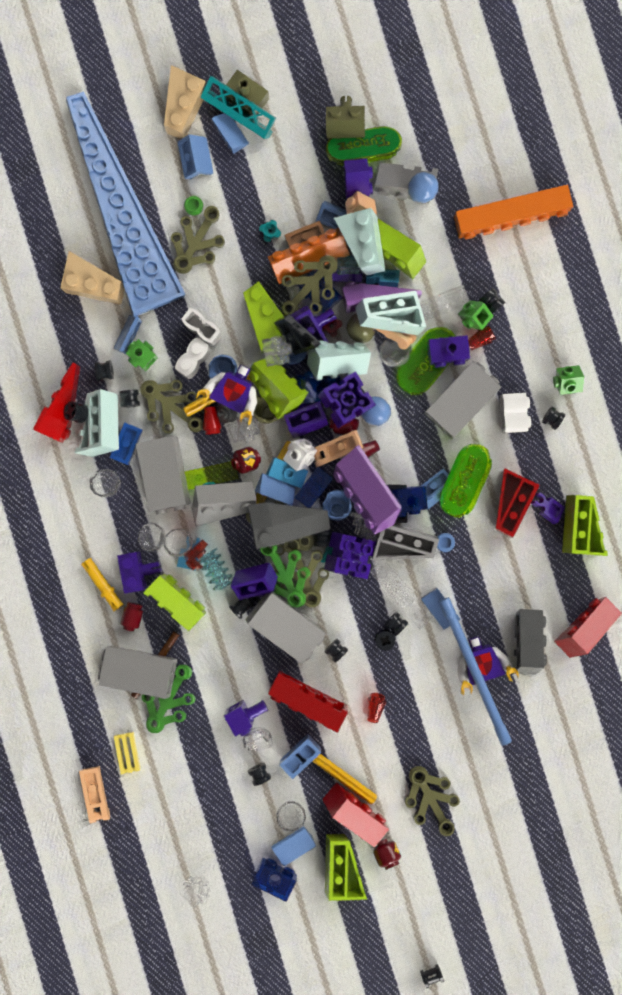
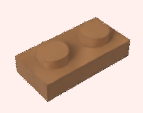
(304, 233)

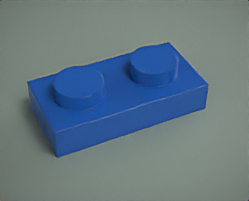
(128, 439)

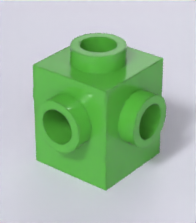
(475, 315)
(144, 360)
(569, 380)

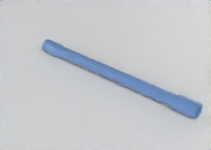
(499, 726)

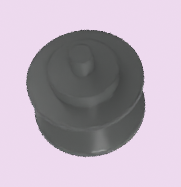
(226, 414)

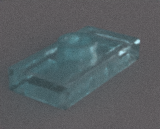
(347, 265)

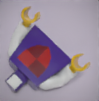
(232, 391)
(490, 662)

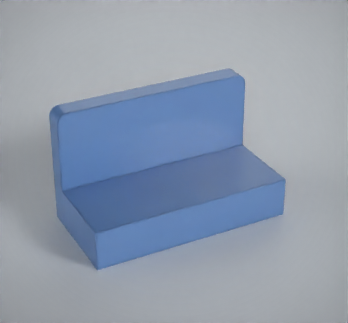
(195, 156)

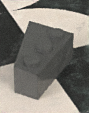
(530, 641)

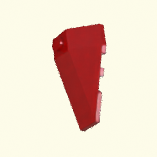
(52, 419)

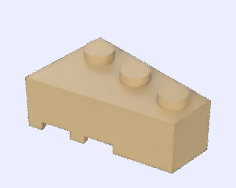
(182, 102)

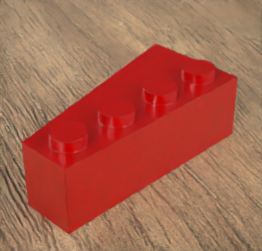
(308, 701)

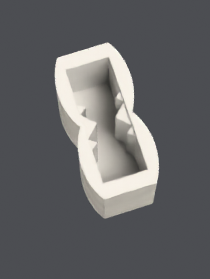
(198, 325)
(190, 362)
(514, 412)

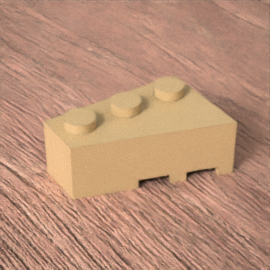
(89, 281)

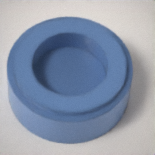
(446, 542)

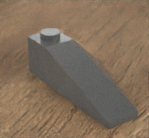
(280, 523)

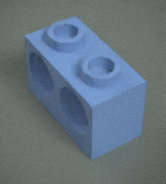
(300, 756)

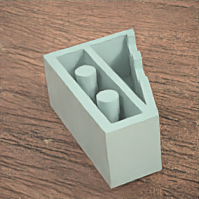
(363, 239)
(392, 313)
(338, 359)
(101, 425)

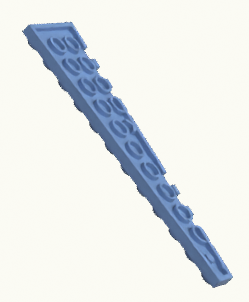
(136, 249)

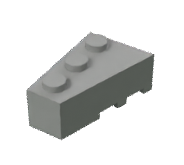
(404, 543)

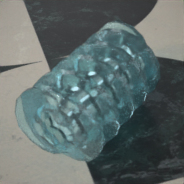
(215, 570)

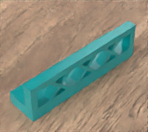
(236, 112)

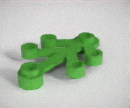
(286, 575)
(168, 703)

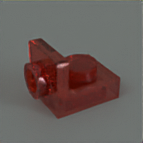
(197, 551)

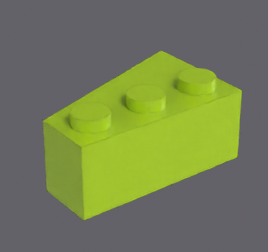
(277, 388)
(176, 601)

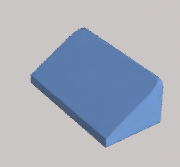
(230, 132)
(328, 213)
(127, 334)
(434, 487)
(276, 489)
(431, 601)
(294, 846)

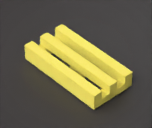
(129, 769)

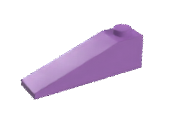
(354, 293)

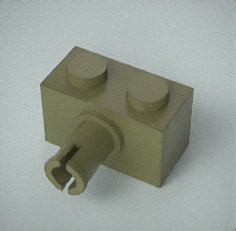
(248, 89)
(345, 120)

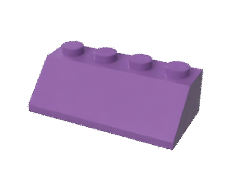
(367, 490)

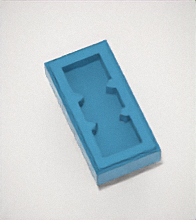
(283, 471)

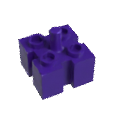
(346, 399)
(349, 555)

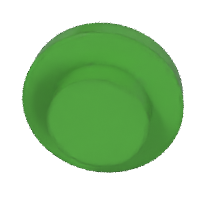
(193, 205)

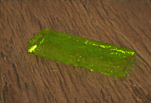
(215, 473)

